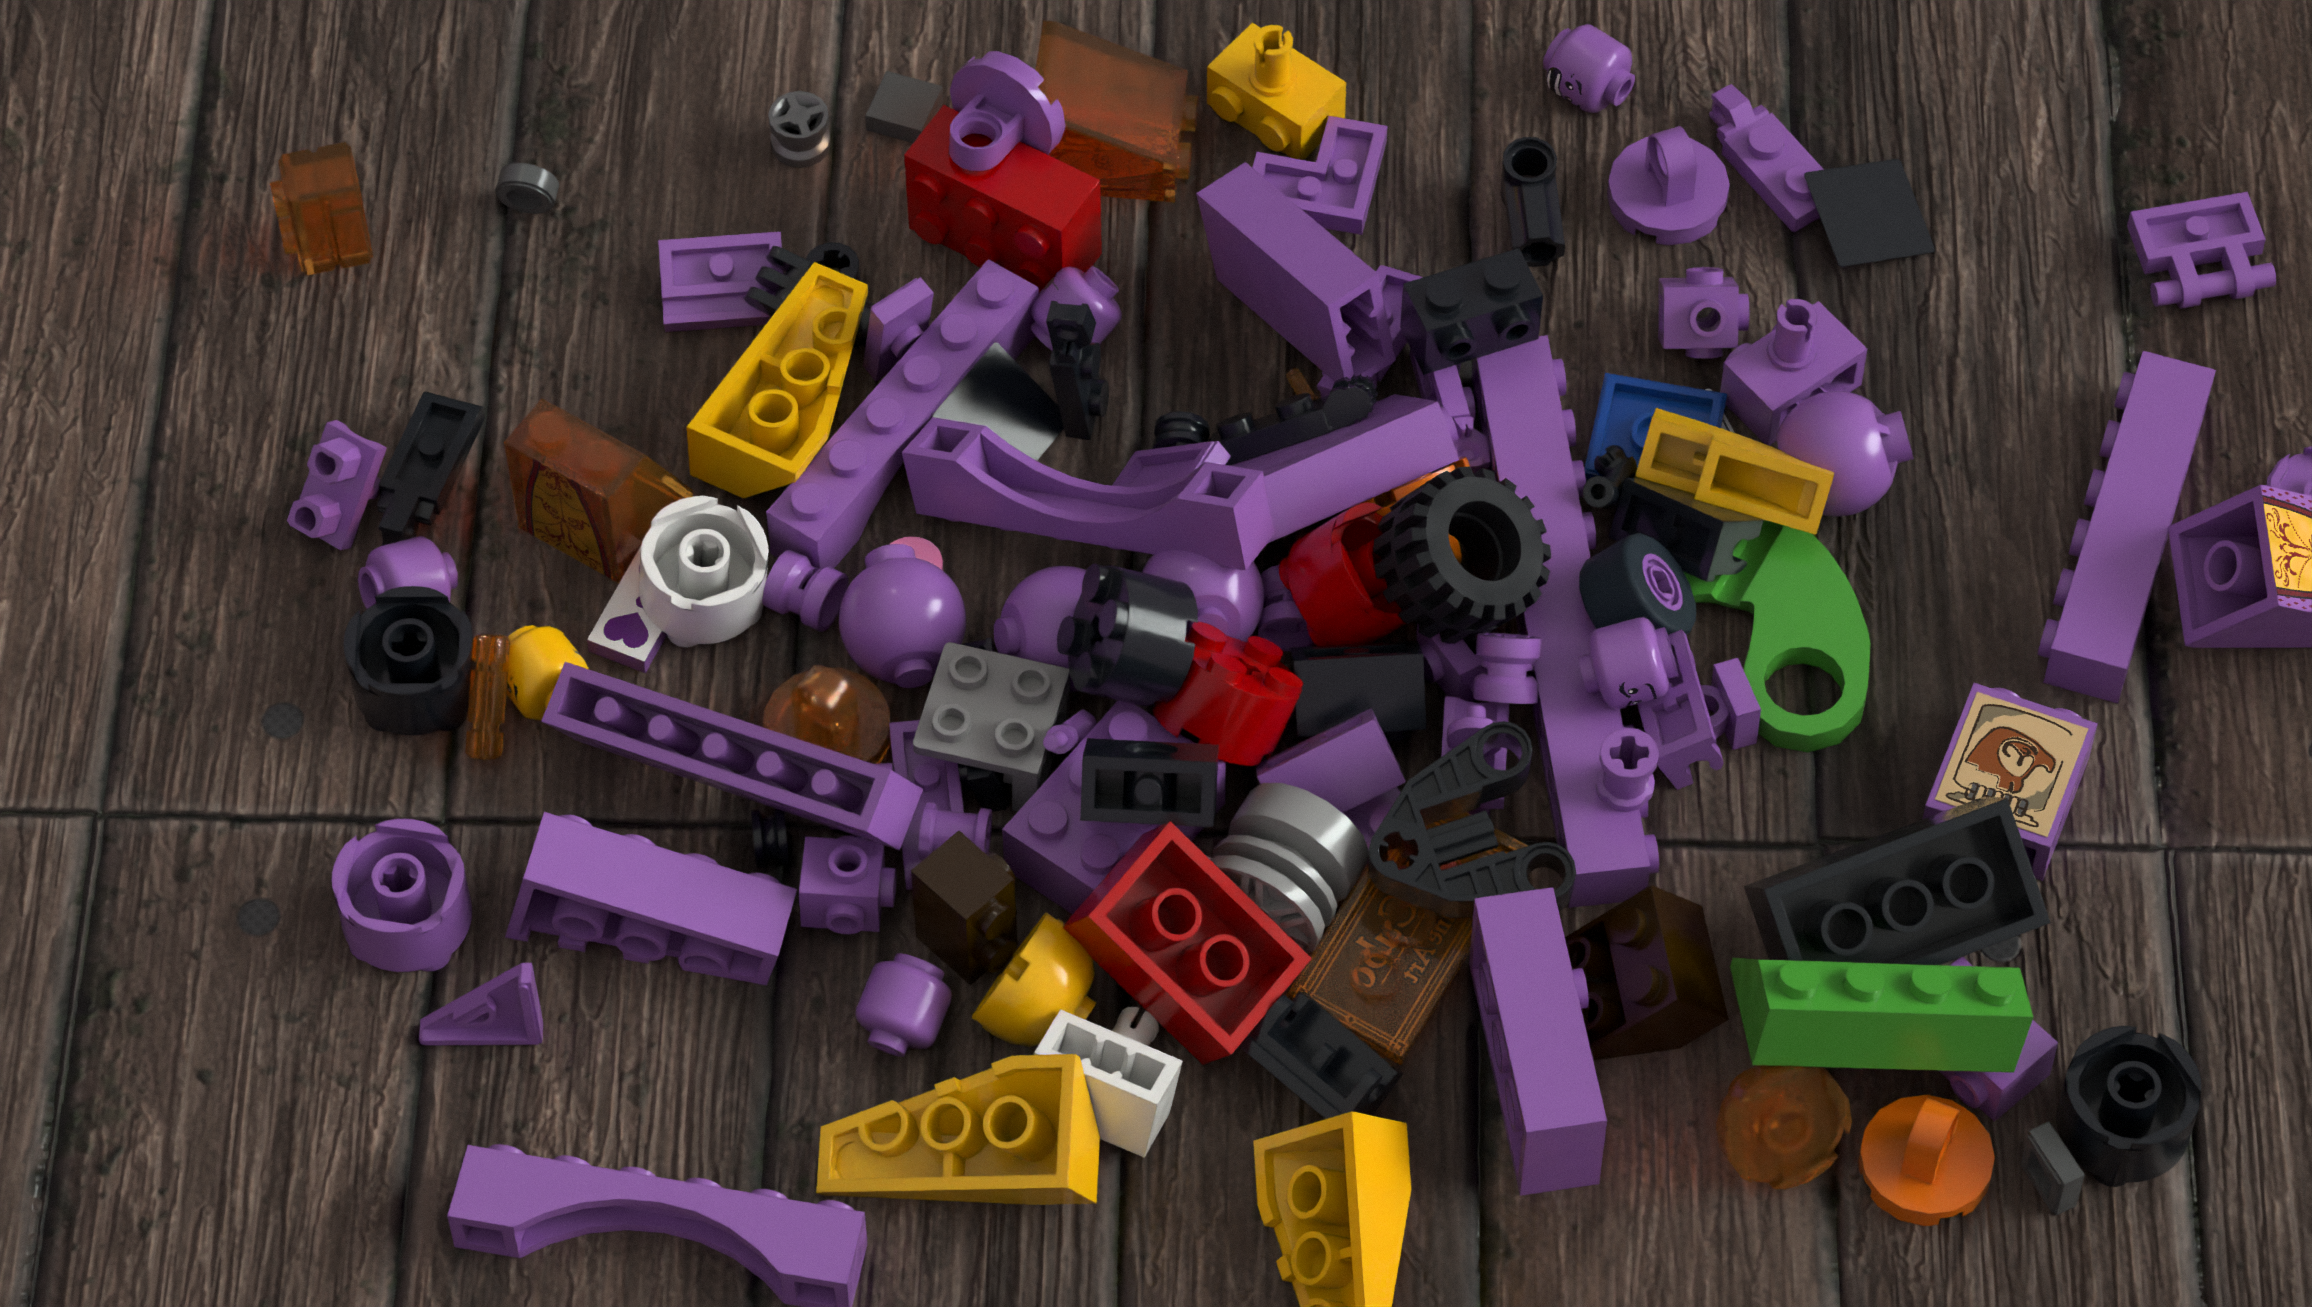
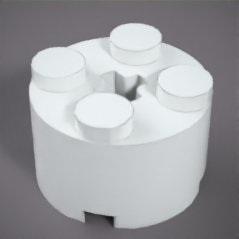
(703, 571)

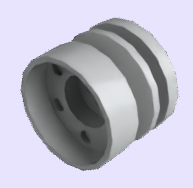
(1292, 858)

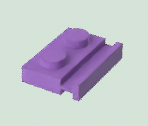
(709, 279)

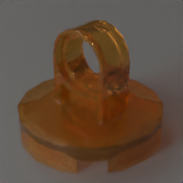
(832, 711)
(1782, 1124)

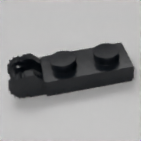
(1296, 420)

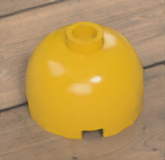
(1044, 976)

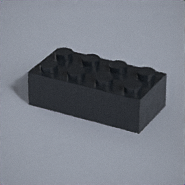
(1906, 893)

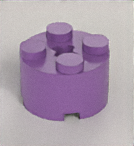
(402, 896)

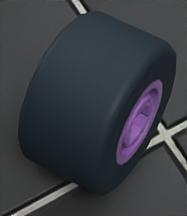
(1637, 581)

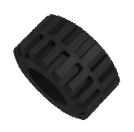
(1493, 529)

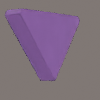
(492, 1014)

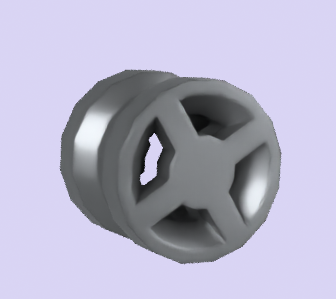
(801, 113)

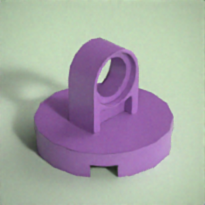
(1003, 102)
(1668, 187)

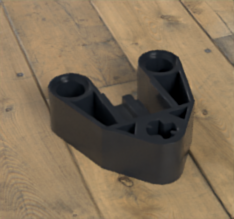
(1446, 789)

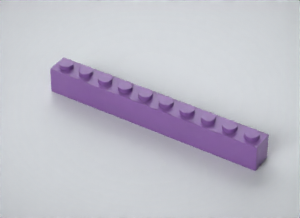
(1530, 445)

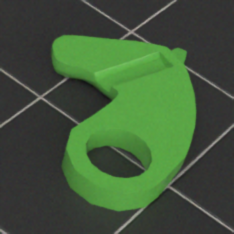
(1800, 616)

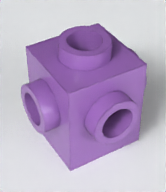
(1683, 299)
(845, 884)

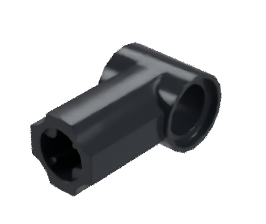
(1532, 202)

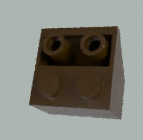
(1647, 975)

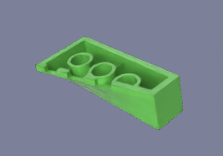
(1882, 1015)

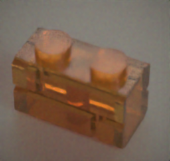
(324, 209)

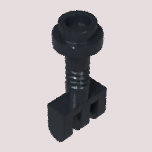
(783, 285)

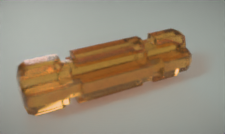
(487, 696)

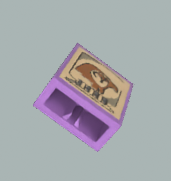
(2018, 754)

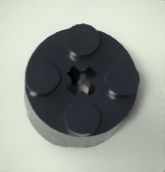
(1129, 635)
(410, 661)
(2128, 1105)

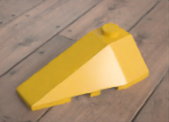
(782, 391)
(989, 1138)
(1337, 1207)

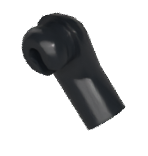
(1615, 467)

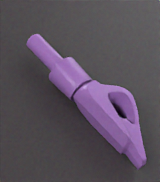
(1070, 733)

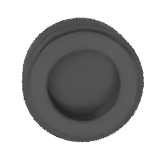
(527, 188)

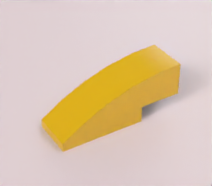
(1734, 472)

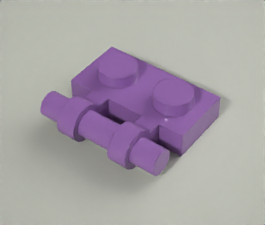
(2199, 234)

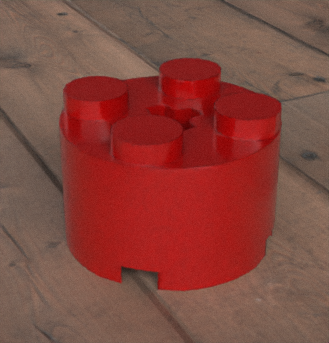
(1337, 582)
(1233, 695)

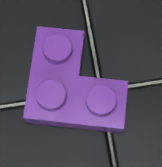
(1340, 182)

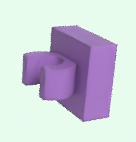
(1733, 704)

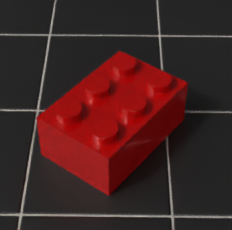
(1020, 214)
(1187, 943)

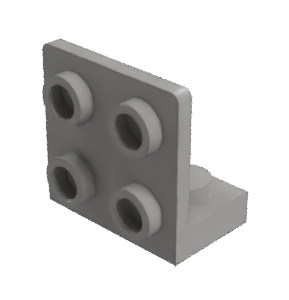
(994, 715)

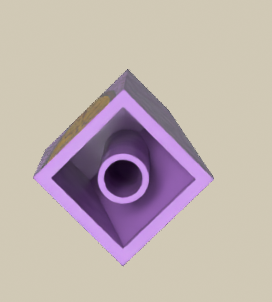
(2246, 571)

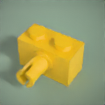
(1274, 90)

